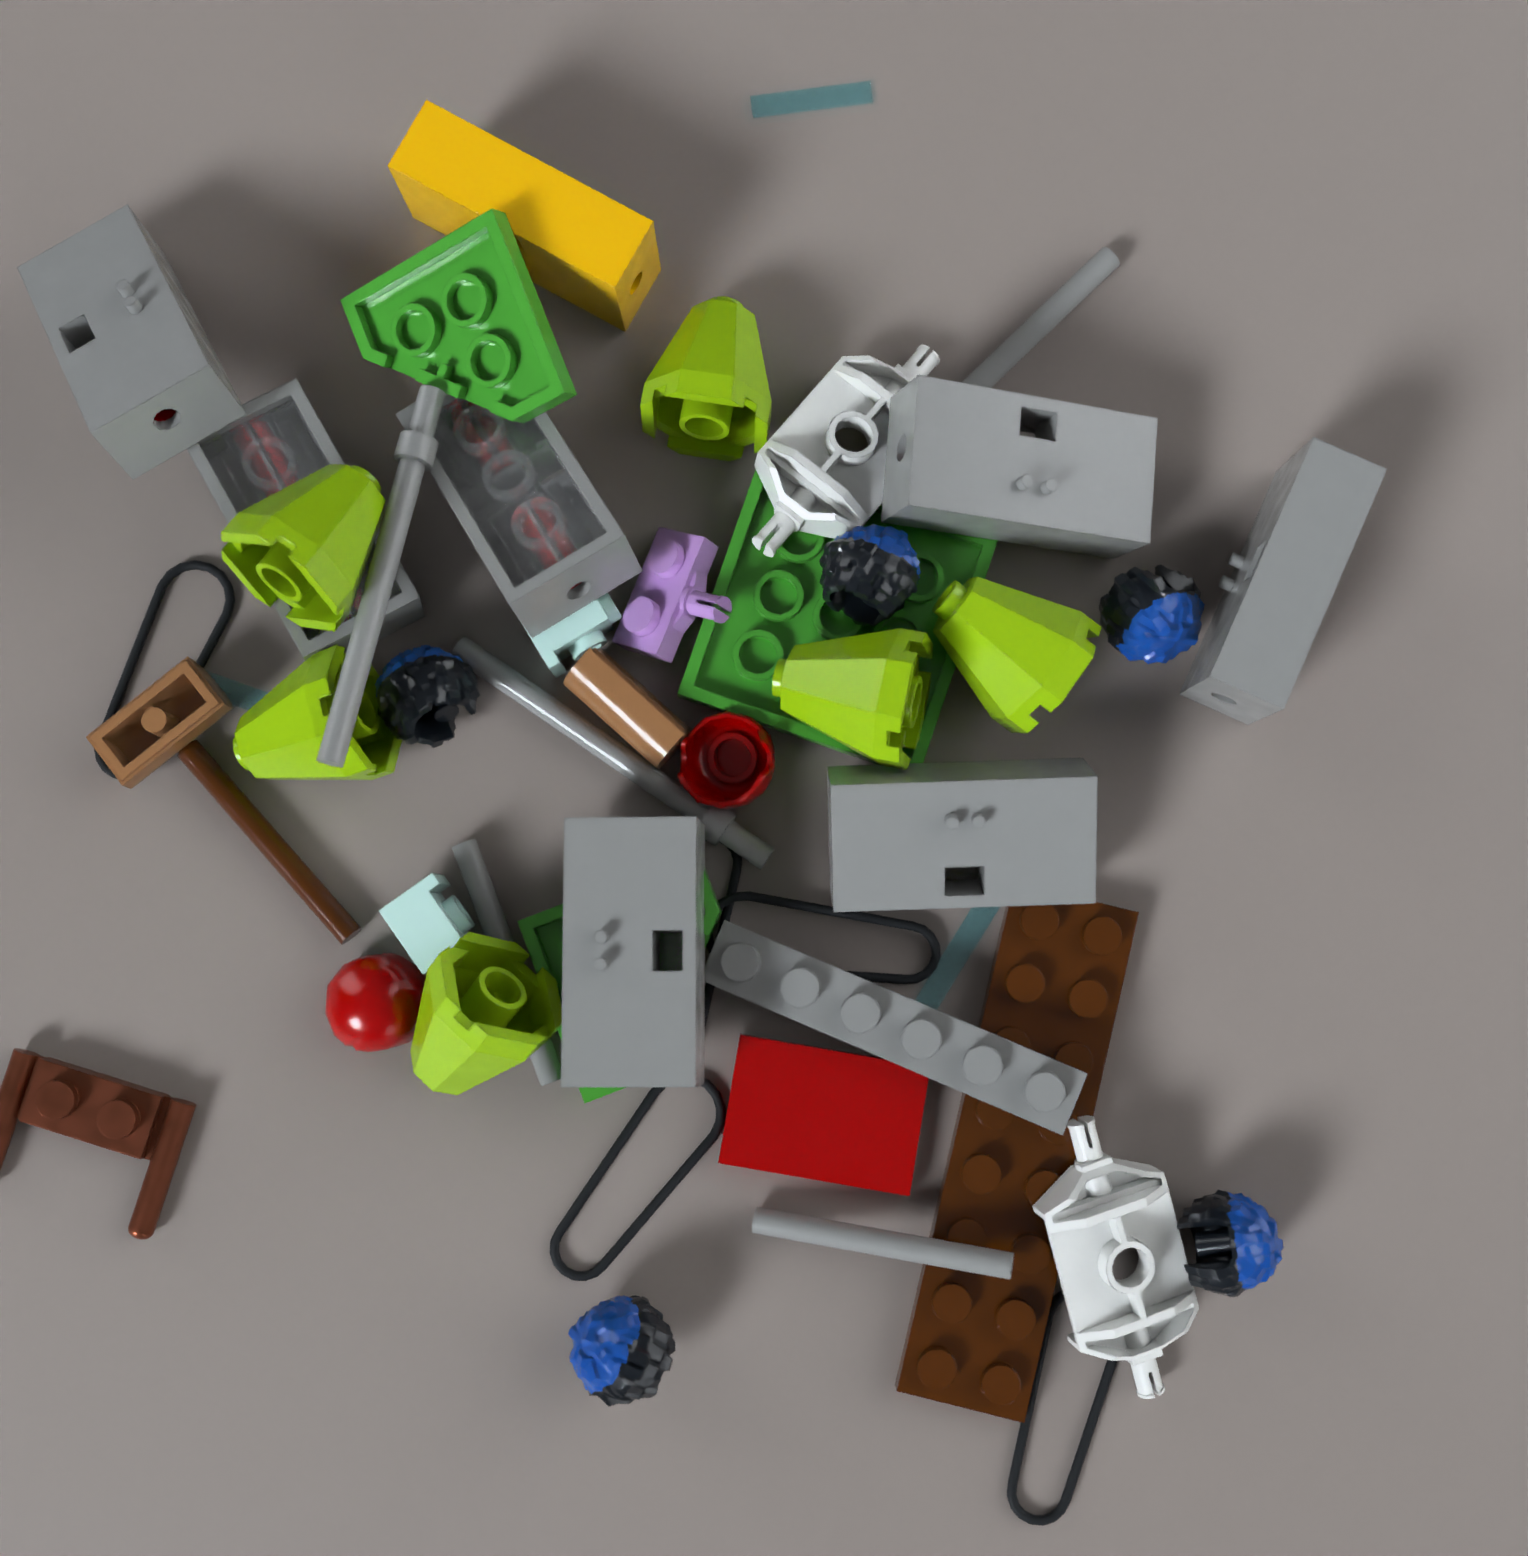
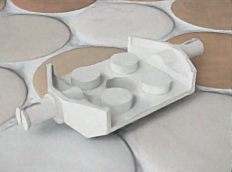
(809, 475)
(1089, 1220)

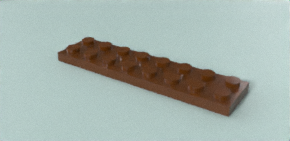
(1057, 993)

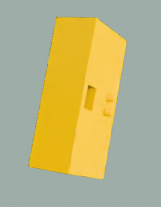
(566, 231)

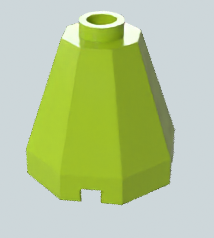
(710, 384)
(308, 544)
(1013, 647)
(860, 691)
(286, 727)
(481, 1013)

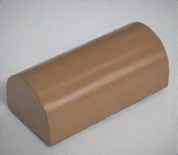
(626, 706)
(160, 722)

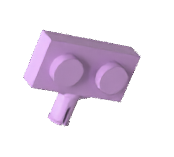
(670, 595)

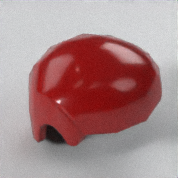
(727, 760)
(375, 1002)

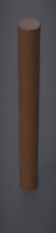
(269, 842)

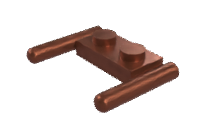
(100, 1113)

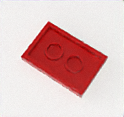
(823, 1115)

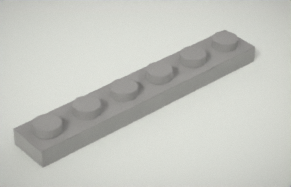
(894, 1027)

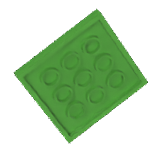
(782, 605)

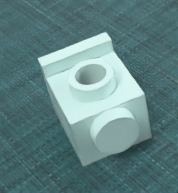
(577, 633)
(427, 920)

